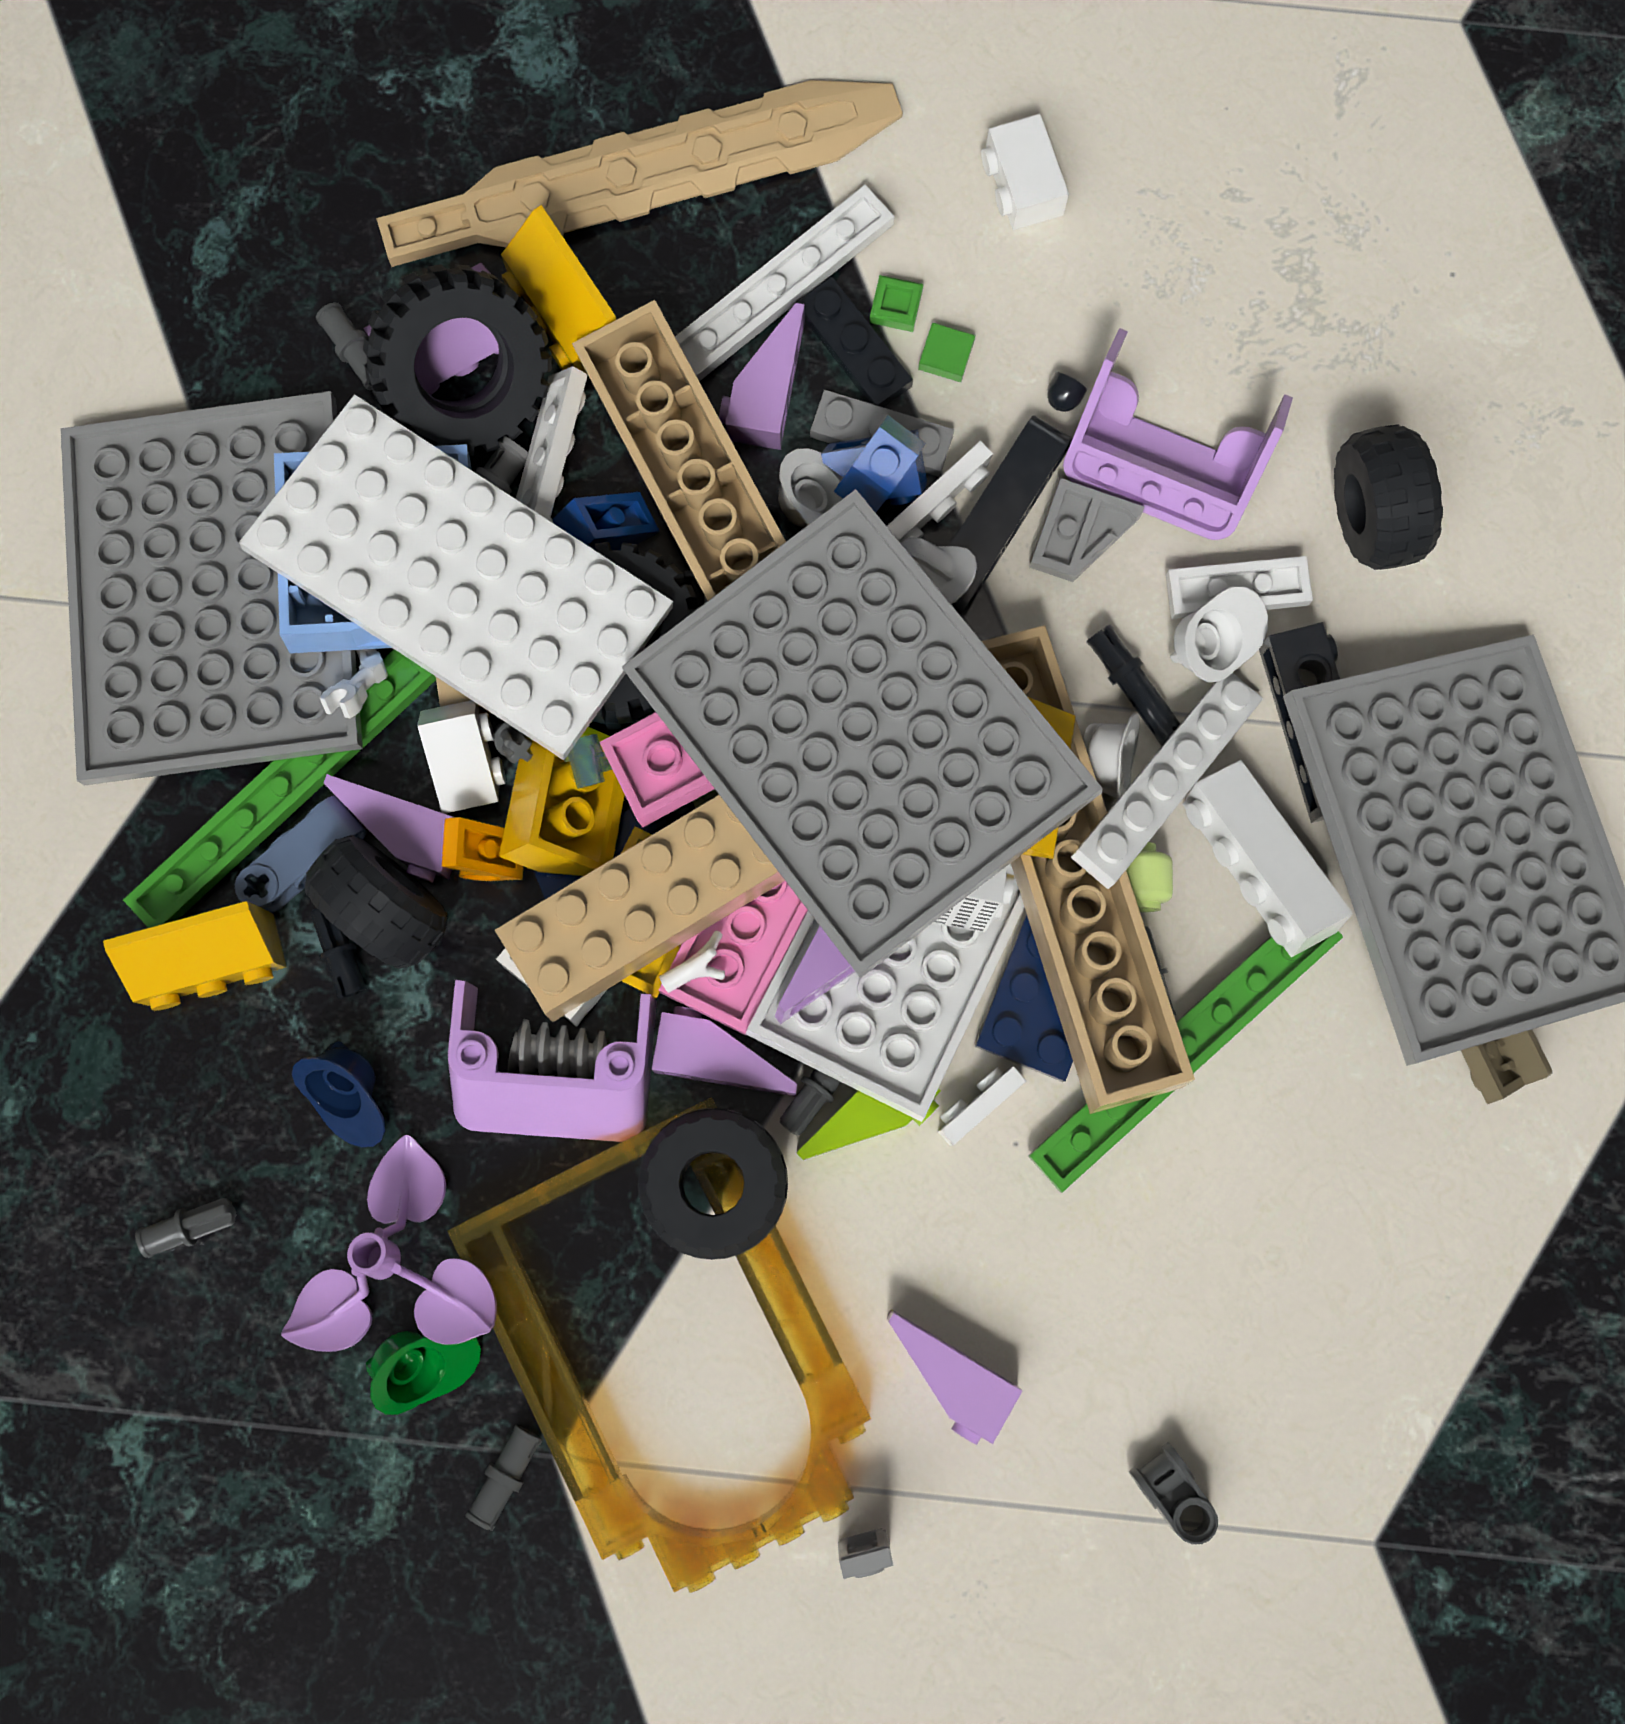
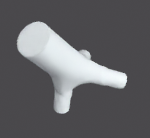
(694, 967)

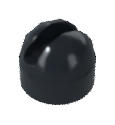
(1065, 392)

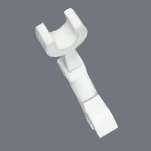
(352, 693)

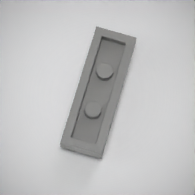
(847, 419)

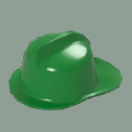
(415, 1370)

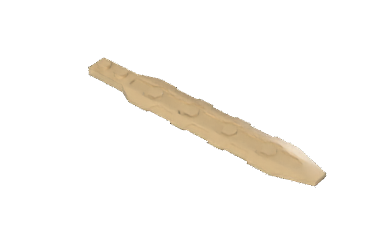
(651, 168)

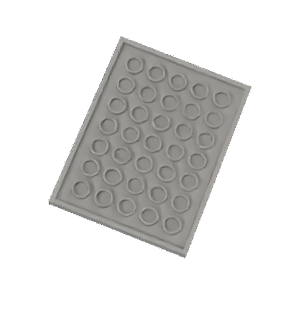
(169, 613)
(861, 732)
(1466, 844)

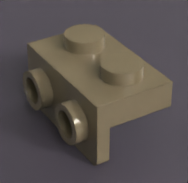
(1506, 1065)

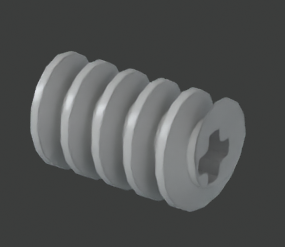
(554, 1053)

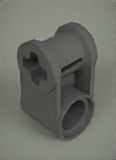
(1171, 1489)

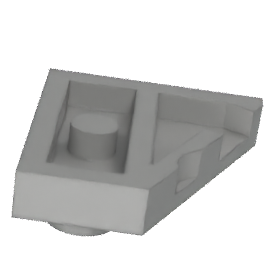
(1081, 529)

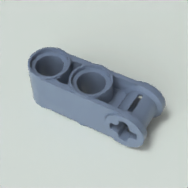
(293, 853)

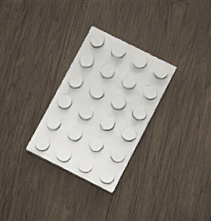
(898, 1021)

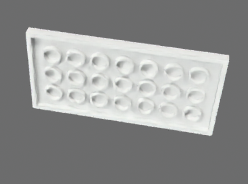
(457, 576)

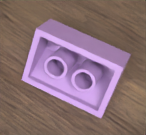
(452, 349)

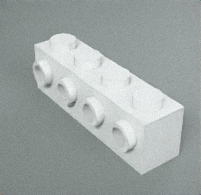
(1266, 858)

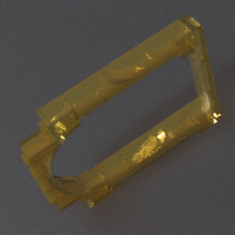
(605, 1497)

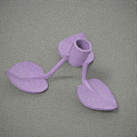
(452, 1308)

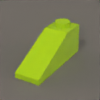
(857, 1121)

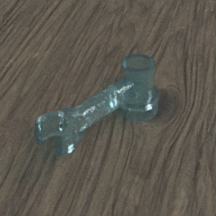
(588, 761)

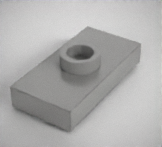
(864, 1554)

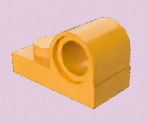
(475, 851)

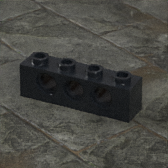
(1282, 658)

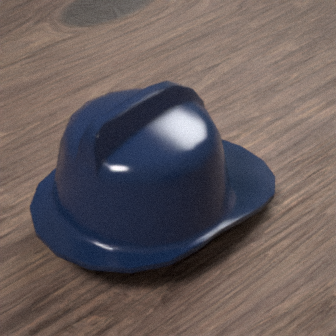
(341, 1090)

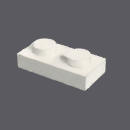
(995, 1089)

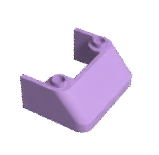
(1161, 470)
(550, 1106)

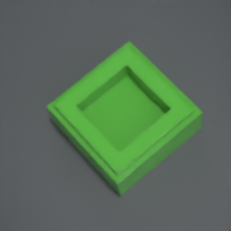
(896, 303)
(946, 352)

